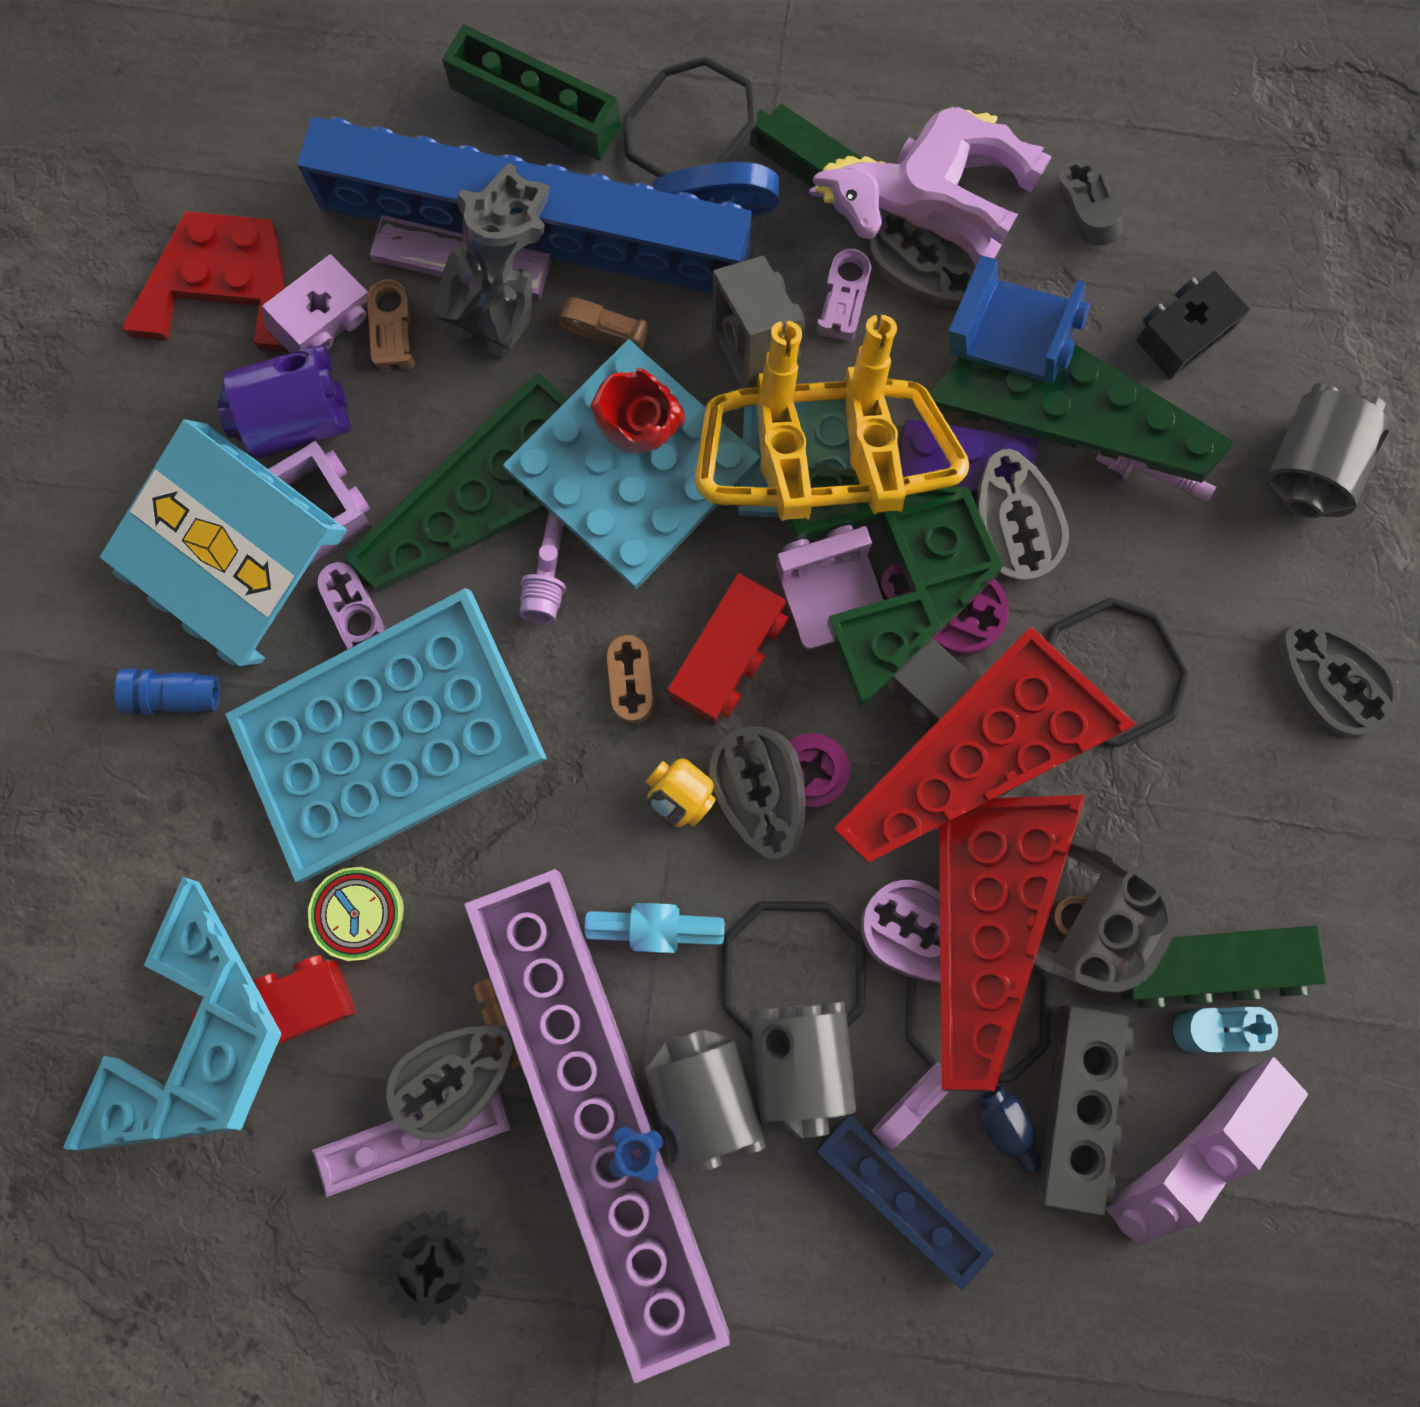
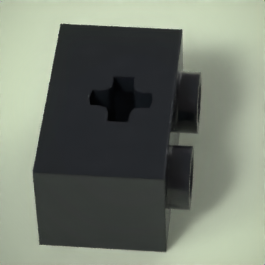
(1213, 315)

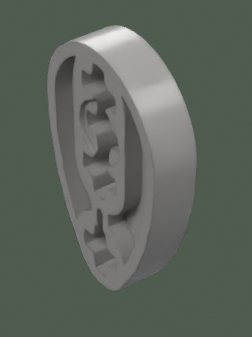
(1045, 515)

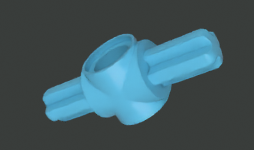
(654, 928)

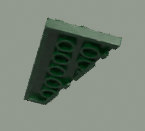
(1089, 408)
(462, 498)

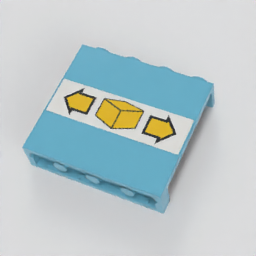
(218, 541)

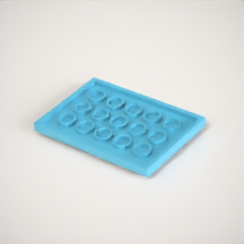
(385, 736)

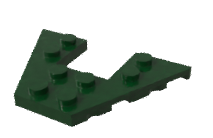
(944, 562)

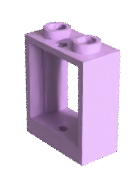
(310, 459)

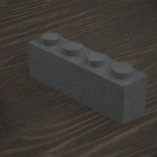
(931, 684)

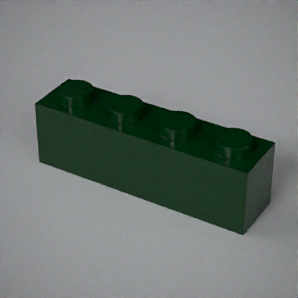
(532, 92)
(1235, 964)

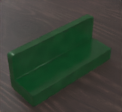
(795, 143)

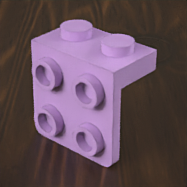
(826, 580)

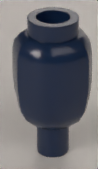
(1009, 1127)

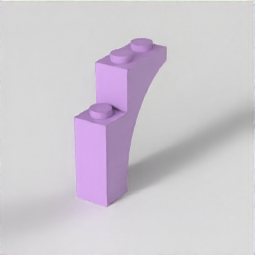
(1220, 1149)

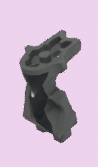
(495, 298)

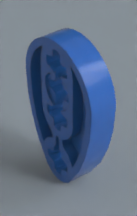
(741, 183)

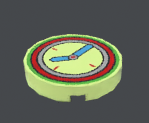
(355, 914)

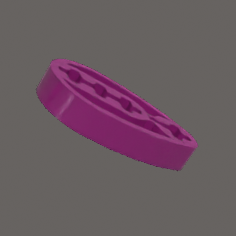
(963, 637)

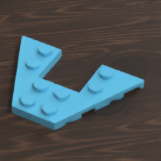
(221, 1054)

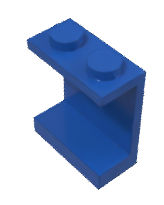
(1016, 325)

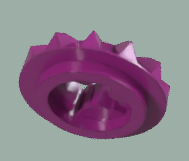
(834, 764)

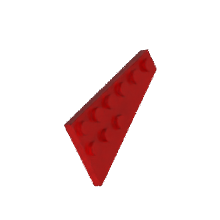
(1001, 733)
(994, 904)

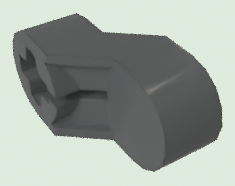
(1098, 220)

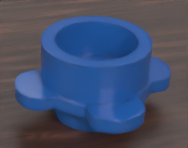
(625, 1164)

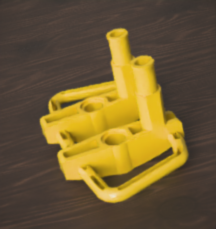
(868, 424)

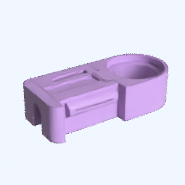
(844, 297)
(910, 1109)

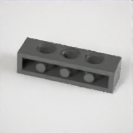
(1064, 1131)

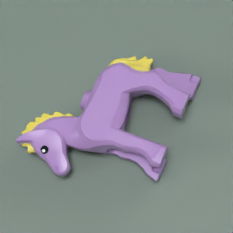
(927, 180)

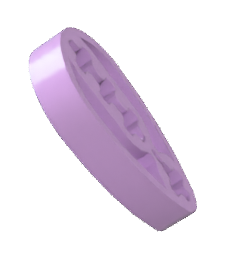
(886, 944)

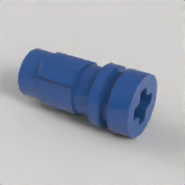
(165, 692)

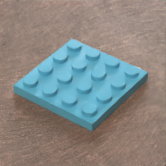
(621, 502)

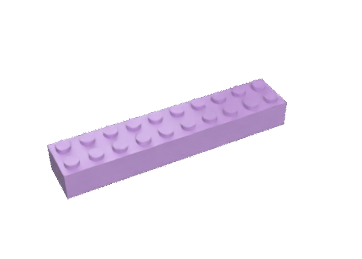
(583, 1096)

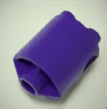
(283, 402)

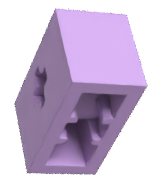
(321, 289)

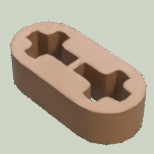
(641, 678)

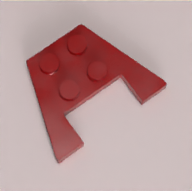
(212, 261)

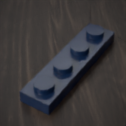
(905, 1201)

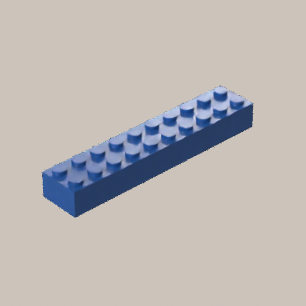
(585, 219)

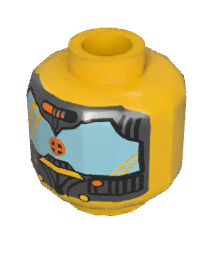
(680, 793)

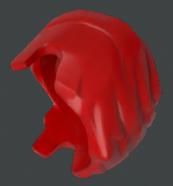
(636, 411)

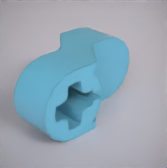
(1247, 1030)

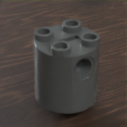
(1328, 452)
(803, 1066)
(703, 1100)

